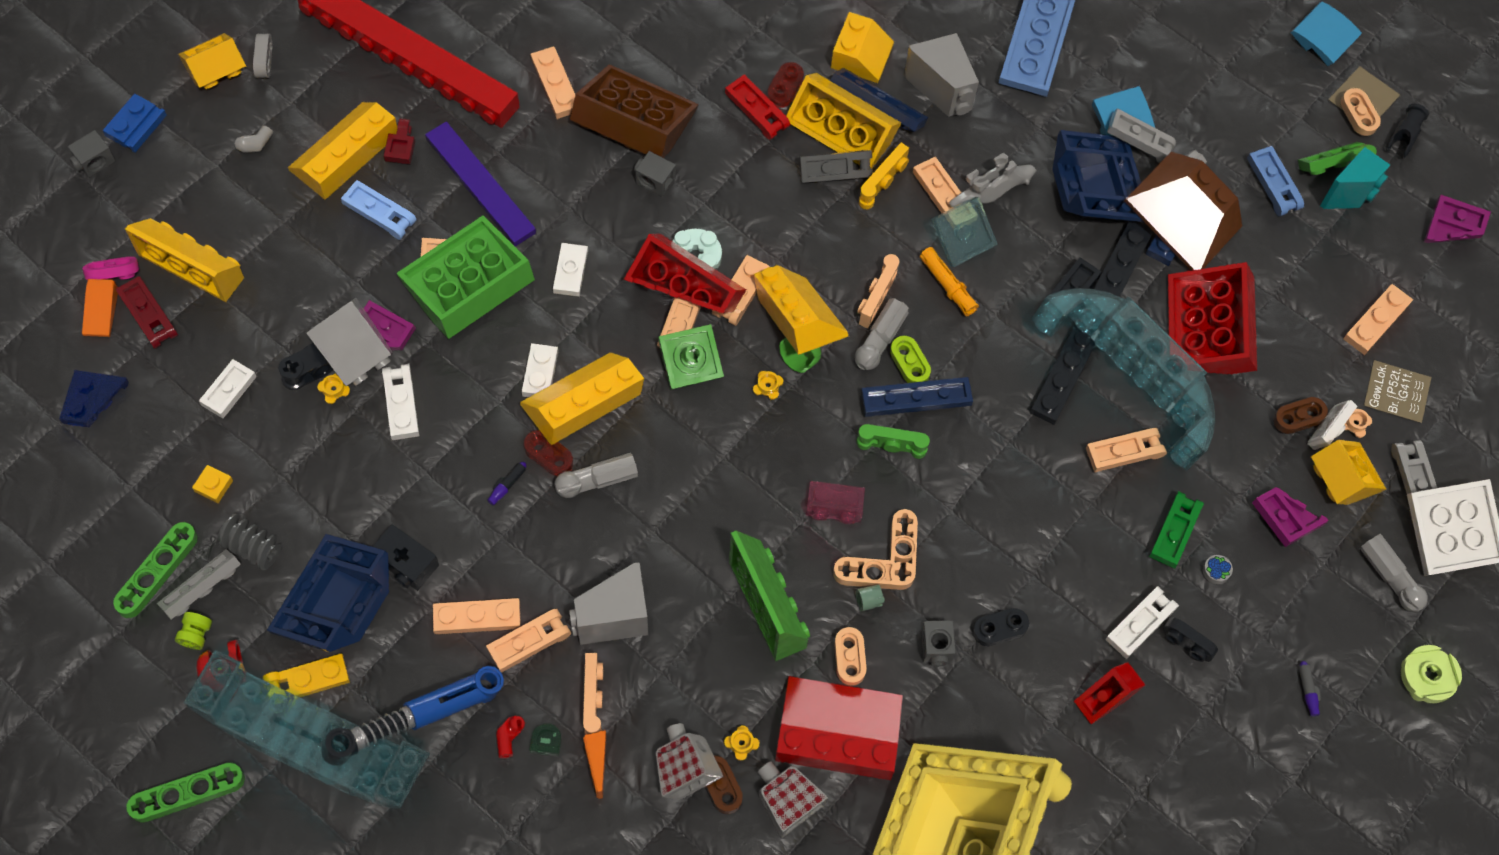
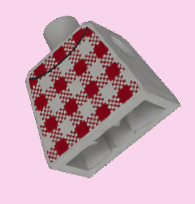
(685, 764)
(789, 797)

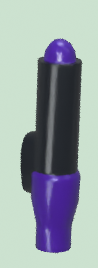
(505, 483)

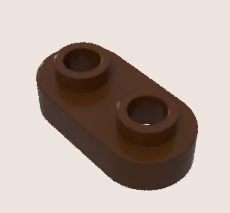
(1298, 415)
(725, 786)

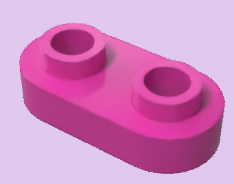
(119, 267)

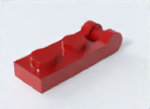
(757, 106)

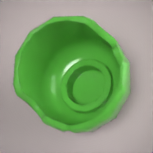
(801, 362)

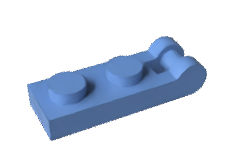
(1275, 180)

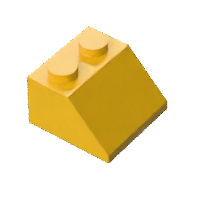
(862, 48)
(212, 61)
(1347, 472)

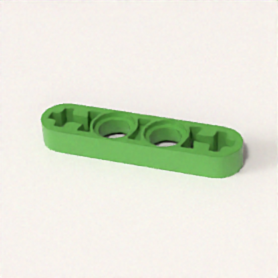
(151, 567)
(186, 795)

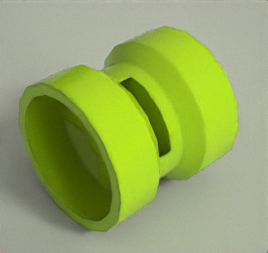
(193, 630)

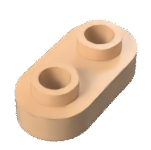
(1361, 113)
(850, 657)

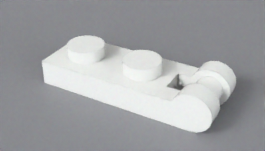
(400, 403)
(1141, 623)

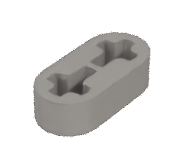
(262, 55)

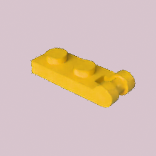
(883, 176)
(312, 676)

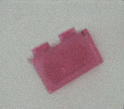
(835, 502)

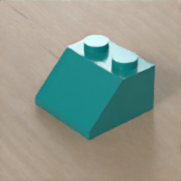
(1357, 182)

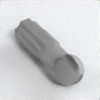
(882, 333)
(597, 475)
(1394, 572)

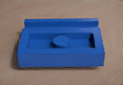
(134, 123)

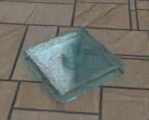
(964, 231)

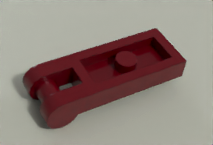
(146, 311)

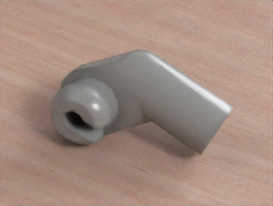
(254, 143)

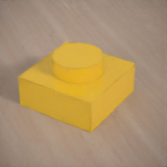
(212, 484)

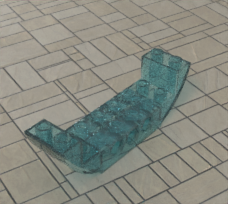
(1146, 355)
(296, 730)

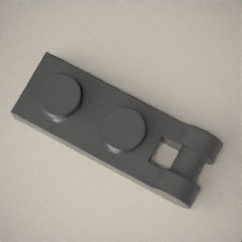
(835, 166)

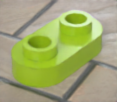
(911, 362)

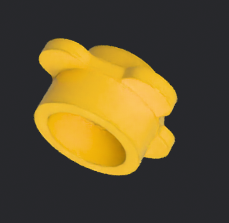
(771, 378)
(333, 381)
(741, 734)

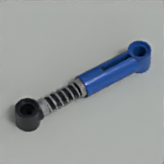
(415, 714)

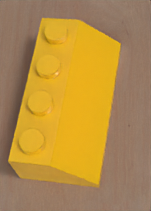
(841, 118)
(345, 148)
(185, 257)
(797, 309)
(584, 396)

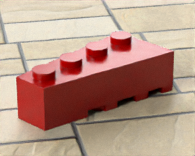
(680, 274)

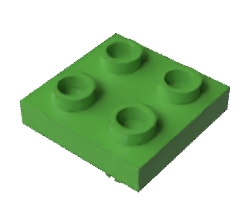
(690, 357)

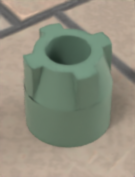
(869, 597)

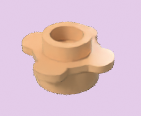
(1363, 421)

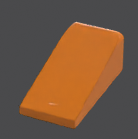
(99, 307)
(596, 750)

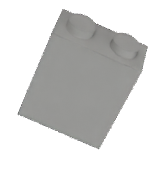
(943, 74)
(351, 343)
(611, 609)

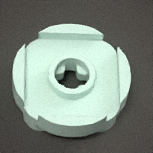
(702, 241)

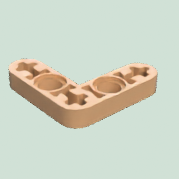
(889, 568)

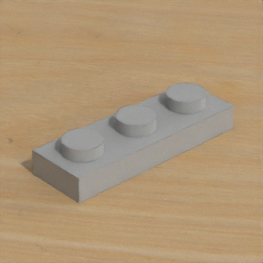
(199, 584)

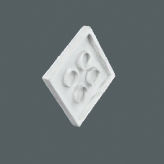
(1456, 526)

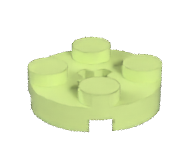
(1423, 688)

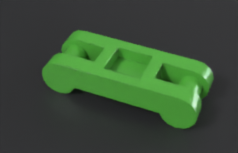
(893, 440)

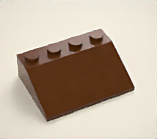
(632, 111)

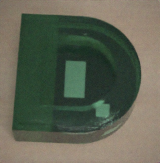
(546, 740)

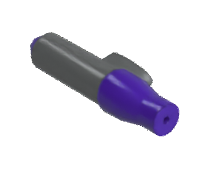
(1311, 691)

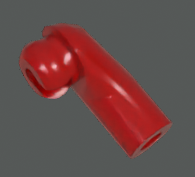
(507, 733)

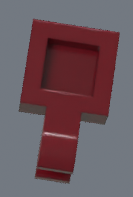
(400, 145)

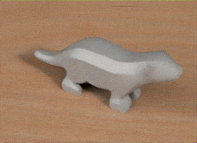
(995, 182)

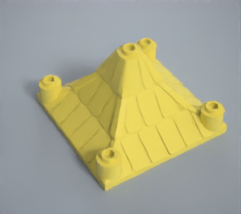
(969, 802)

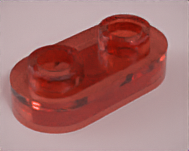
(787, 83)
(548, 454)

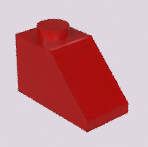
(1109, 692)

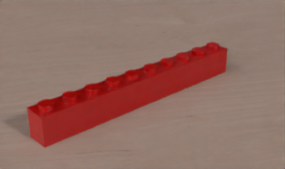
(417, 57)

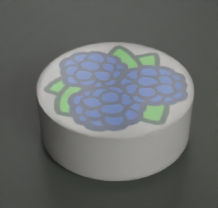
(1217, 569)

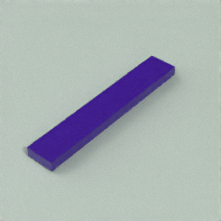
(480, 184)

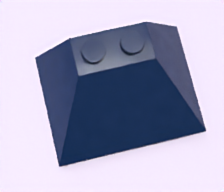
(1095, 175)
(334, 595)

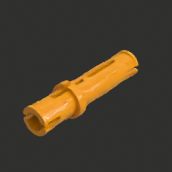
(955, 289)

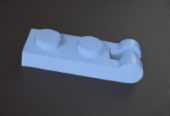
(378, 209)

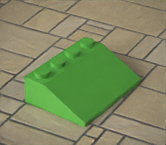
(466, 276)
(766, 596)

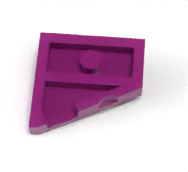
(1456, 221)
(392, 327)
(1287, 516)

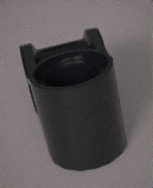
(306, 365)

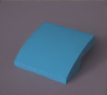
(1326, 32)
(1130, 101)

